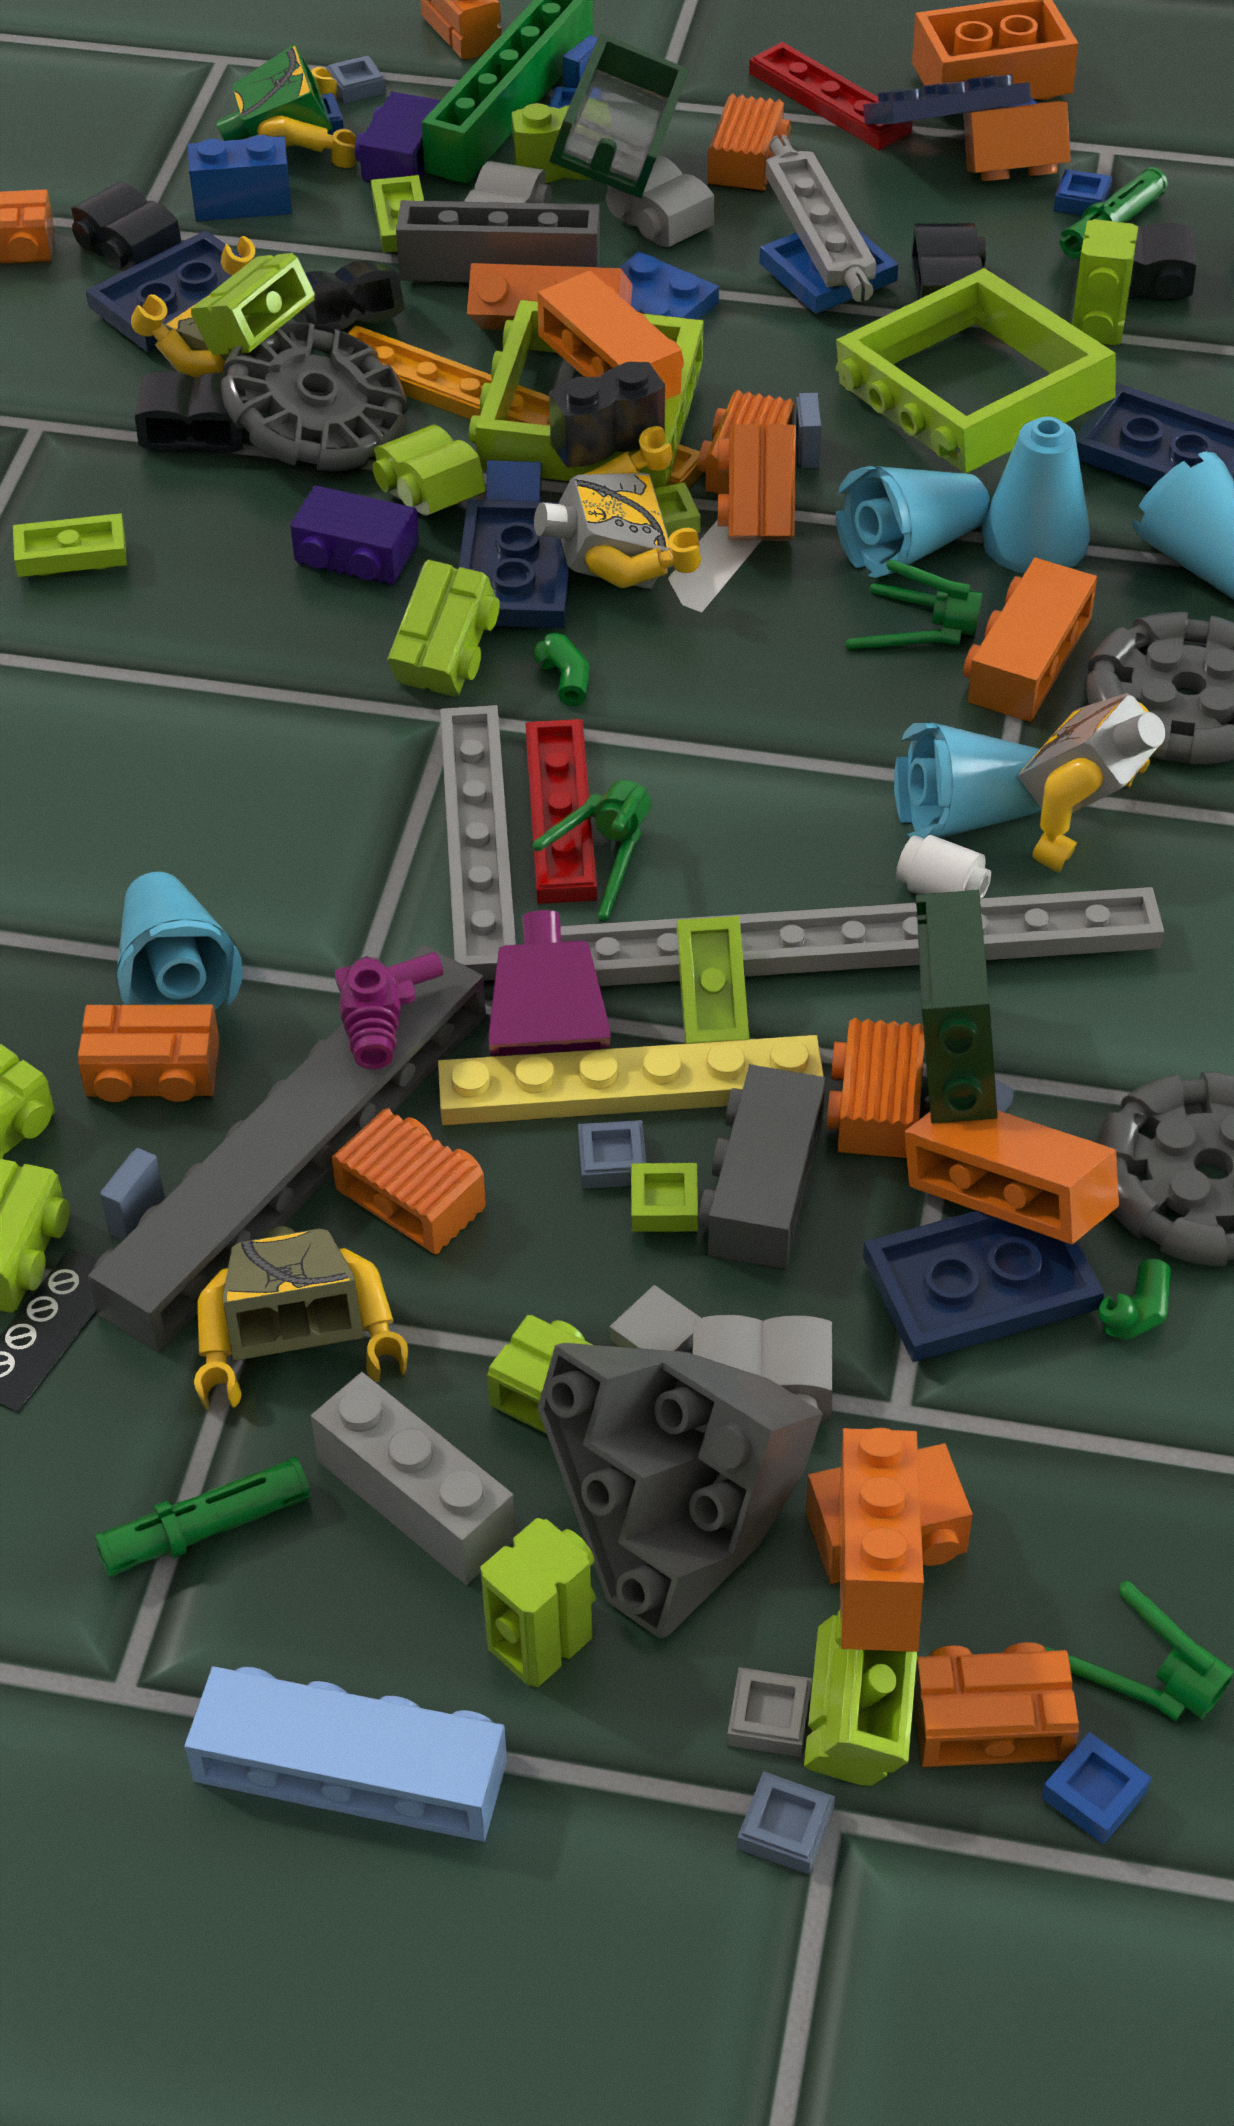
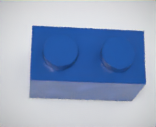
(239, 178)

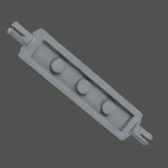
(820, 219)

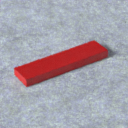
(824, 93)
(557, 789)

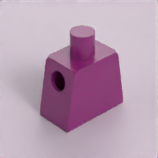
(546, 994)

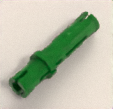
(1118, 208)
(189, 1521)

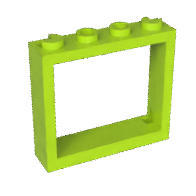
(1078, 364)
(531, 442)

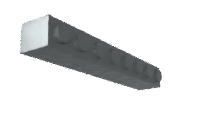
(274, 1161)

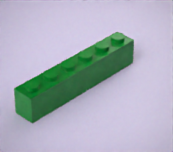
(506, 78)

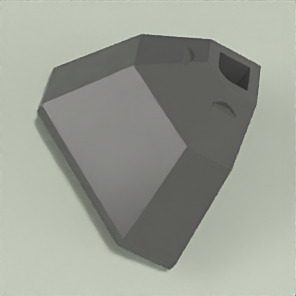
(671, 1468)

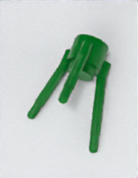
(954, 609)
(617, 818)
(1190, 1672)

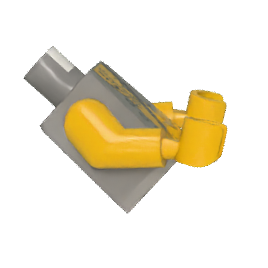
(615, 523)
(1085, 761)

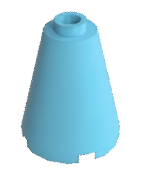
(1039, 501)
(906, 514)
(1193, 520)
(959, 781)
(173, 948)

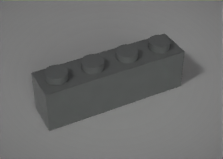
(446, 236)

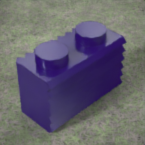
(394, 139)
(354, 534)

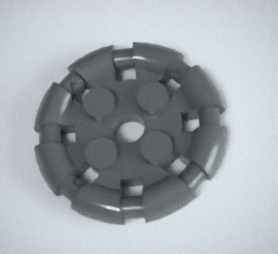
(310, 427)
(1191, 722)
(1171, 1164)

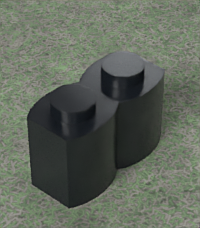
(124, 226)
(944, 255)
(1164, 262)
(354, 292)
(184, 413)
(605, 413)

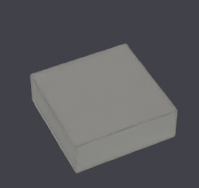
(655, 1323)
(769, 1712)

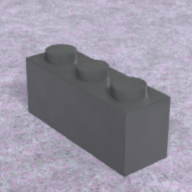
(763, 1166)

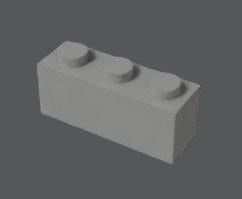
(414, 1477)

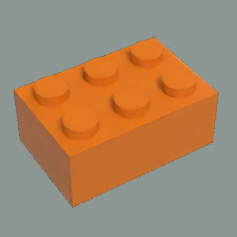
(997, 40)

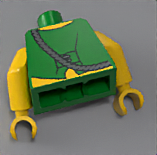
(288, 102)

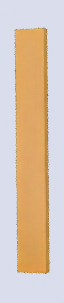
(459, 389)

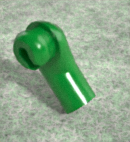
(574, 667)
(1143, 1310)

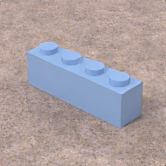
(347, 1752)

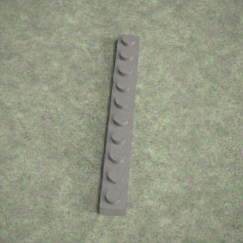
(883, 935)

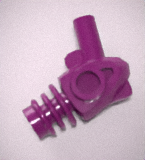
(373, 1002)

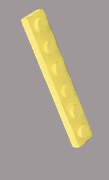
(612, 1079)

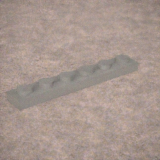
(477, 837)

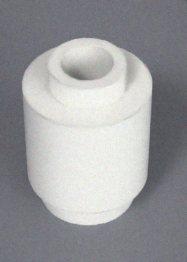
(941, 867)

